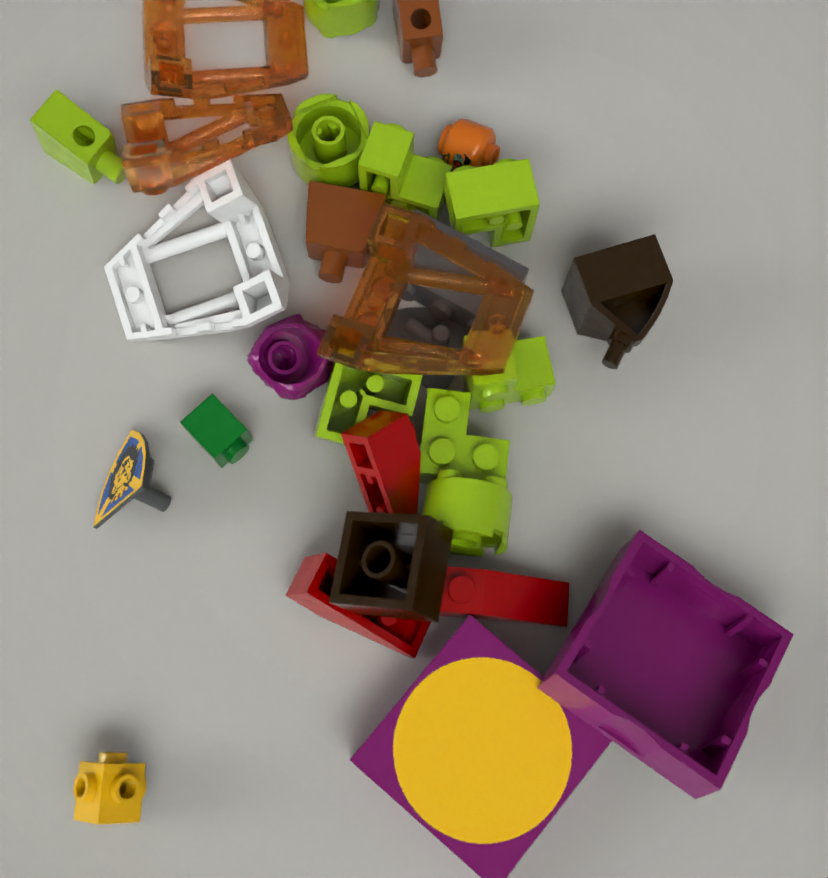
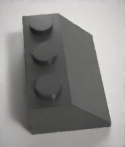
(449, 304)

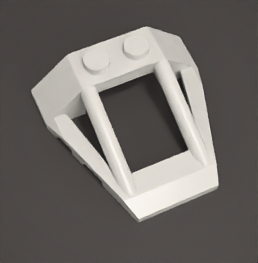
(254, 247)

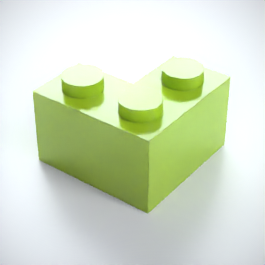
(394, 170)
(493, 200)
(525, 379)
(356, 391)
(447, 445)

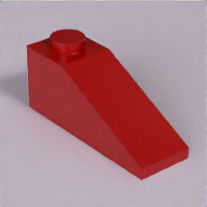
(386, 461)
(313, 590)
(504, 597)

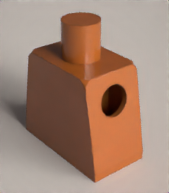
(419, 34)
(339, 227)

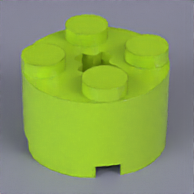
(341, 16)
(328, 140)
(473, 509)

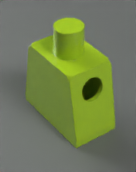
(77, 140)

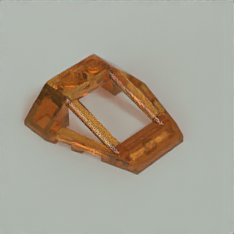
(171, 73)
(151, 157)
(392, 250)

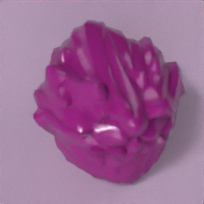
(288, 358)

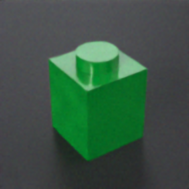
(217, 431)

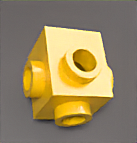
(109, 790)

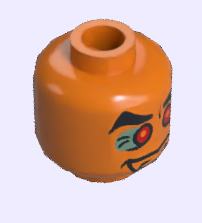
(468, 144)

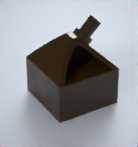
(618, 294)
(392, 565)

